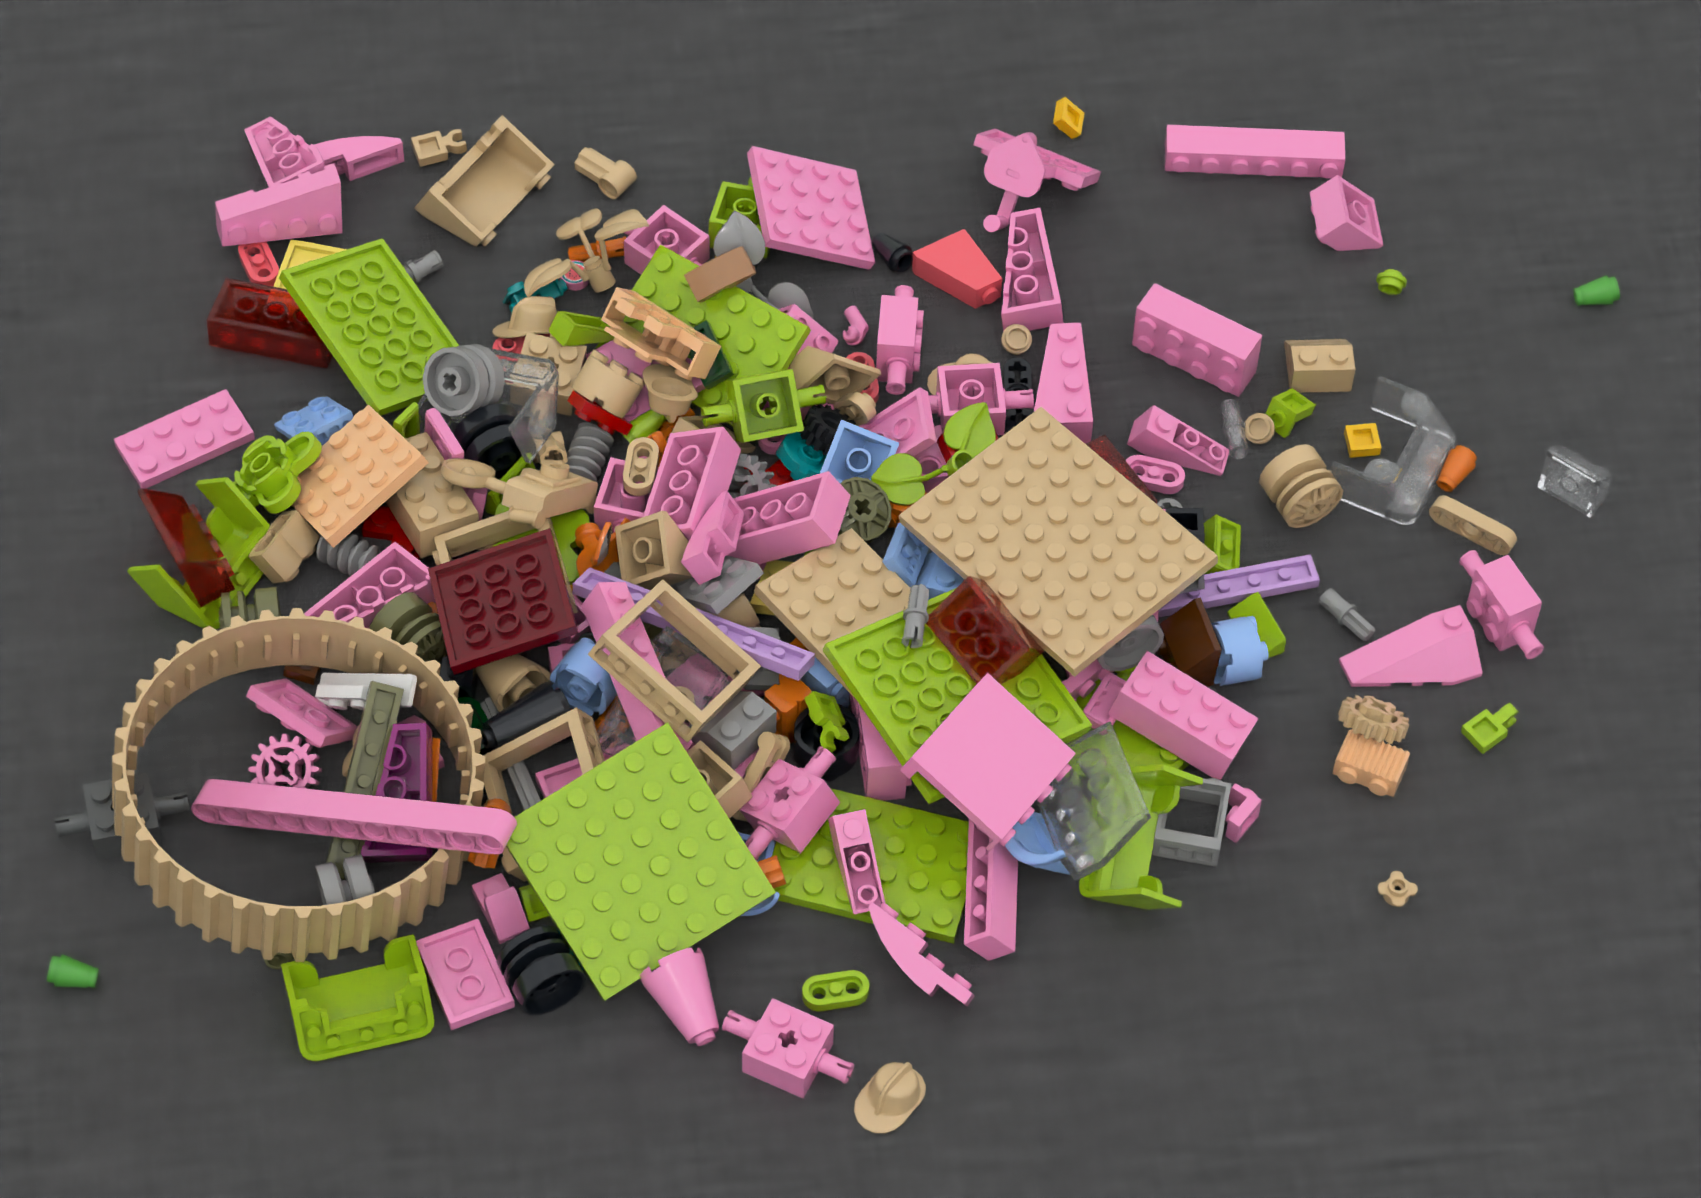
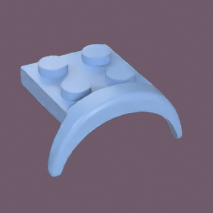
(1034, 845)

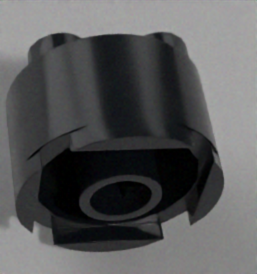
(808, 741)

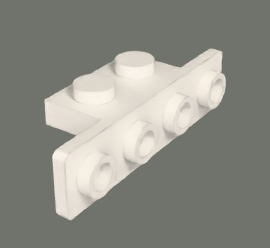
(351, 689)

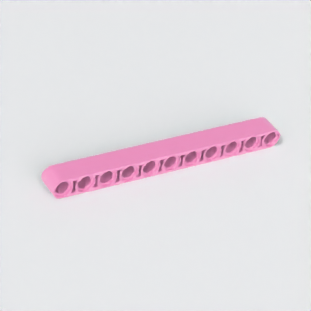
(355, 816)

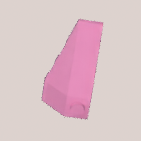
(282, 153)
(1428, 650)

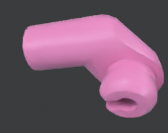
(858, 326)

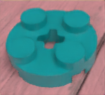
(799, 457)

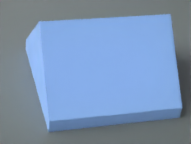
(857, 452)

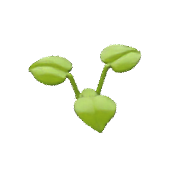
(967, 431)

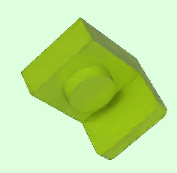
(1288, 409)

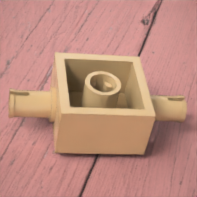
(567, 360)

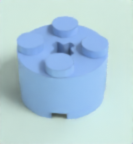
(1241, 651)
(583, 680)

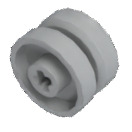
(463, 379)
(1133, 646)
(356, 882)

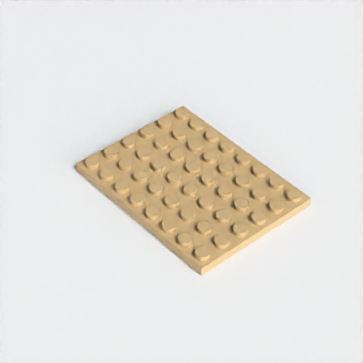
(1059, 539)

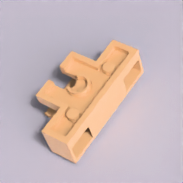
(664, 336)

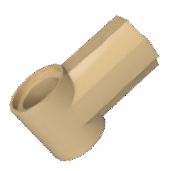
(611, 176)
(552, 449)

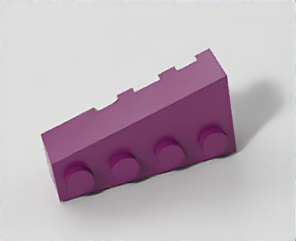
(404, 776)

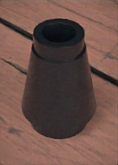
(893, 252)

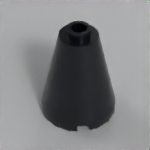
(525, 715)

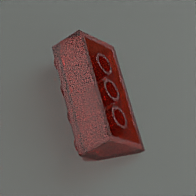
(265, 324)
(189, 544)

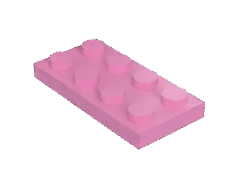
(184, 439)

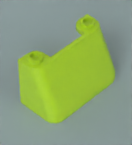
(360, 1006)

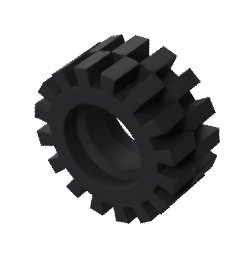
(821, 426)

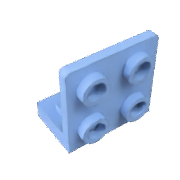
(320, 417)
(905, 555)

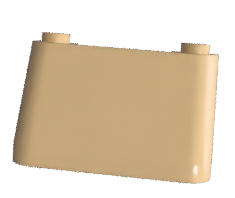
(486, 184)

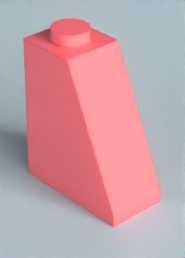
(958, 269)

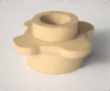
(1395, 897)

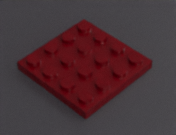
(502, 601)

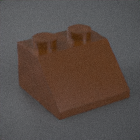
(1191, 643)

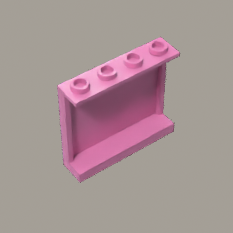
(992, 760)

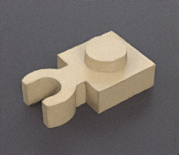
(434, 148)

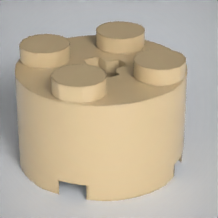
(608, 384)

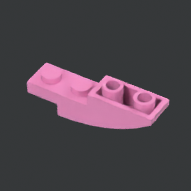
(907, 947)

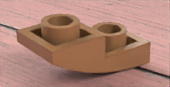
(720, 273)

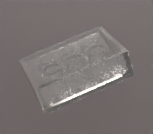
(1094, 804)

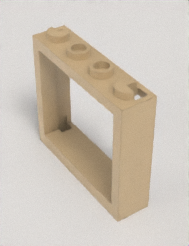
(485, 533)
(650, 685)
(572, 723)

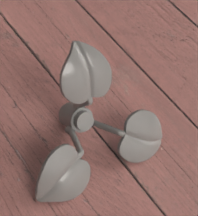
(743, 232)

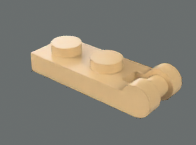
(770, 750)

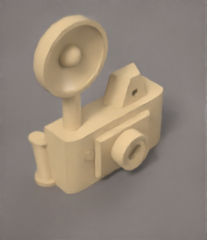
(533, 493)

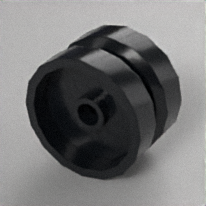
(487, 438)

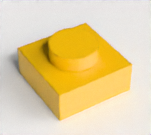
(1068, 118)
(1362, 440)

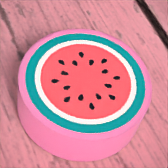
(574, 280)

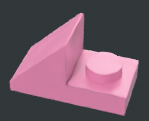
(501, 907)

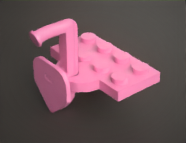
(1020, 168)

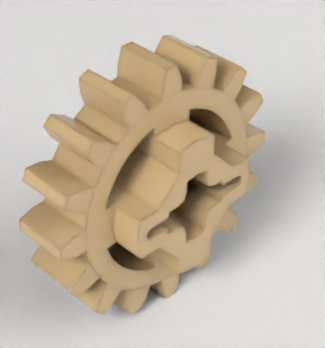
(1373, 719)

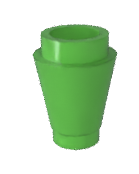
(1597, 292)
(71, 973)

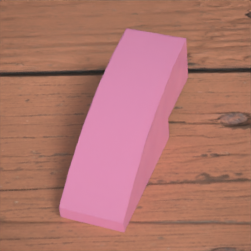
(361, 154)
(713, 539)

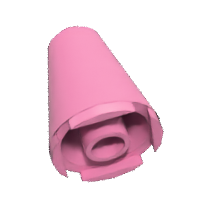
(684, 994)

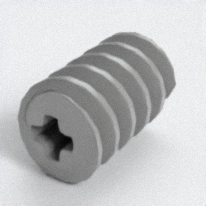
(589, 450)
(347, 555)

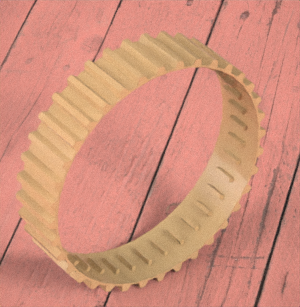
(271, 643)

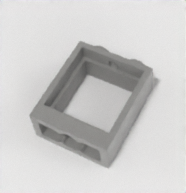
(1191, 846)

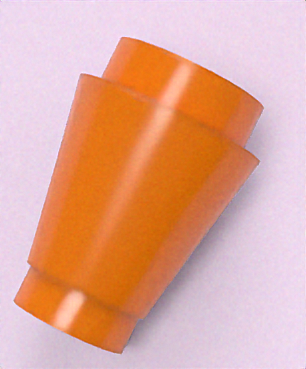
(1457, 467)

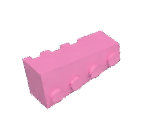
(1064, 380)

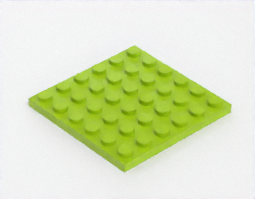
(915, 689)
(636, 861)

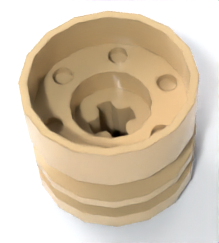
(1301, 486)

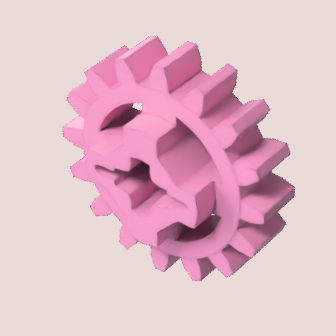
(293, 759)

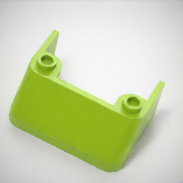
(237, 530)
(1126, 876)

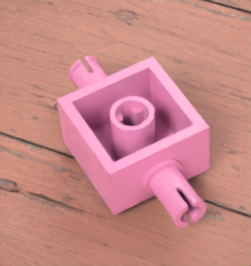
(671, 232)
(899, 339)
(972, 384)
(614, 501)
(1503, 603)
(790, 804)
(787, 1048)

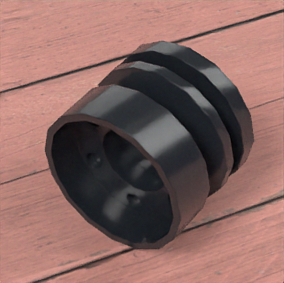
(541, 970)

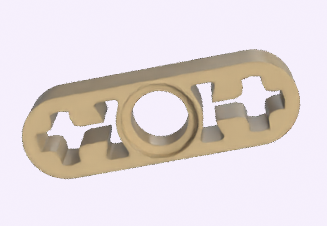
(1486, 532)

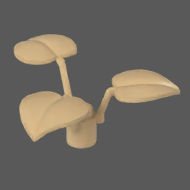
(596, 270)

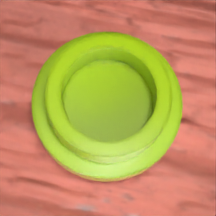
(1391, 282)

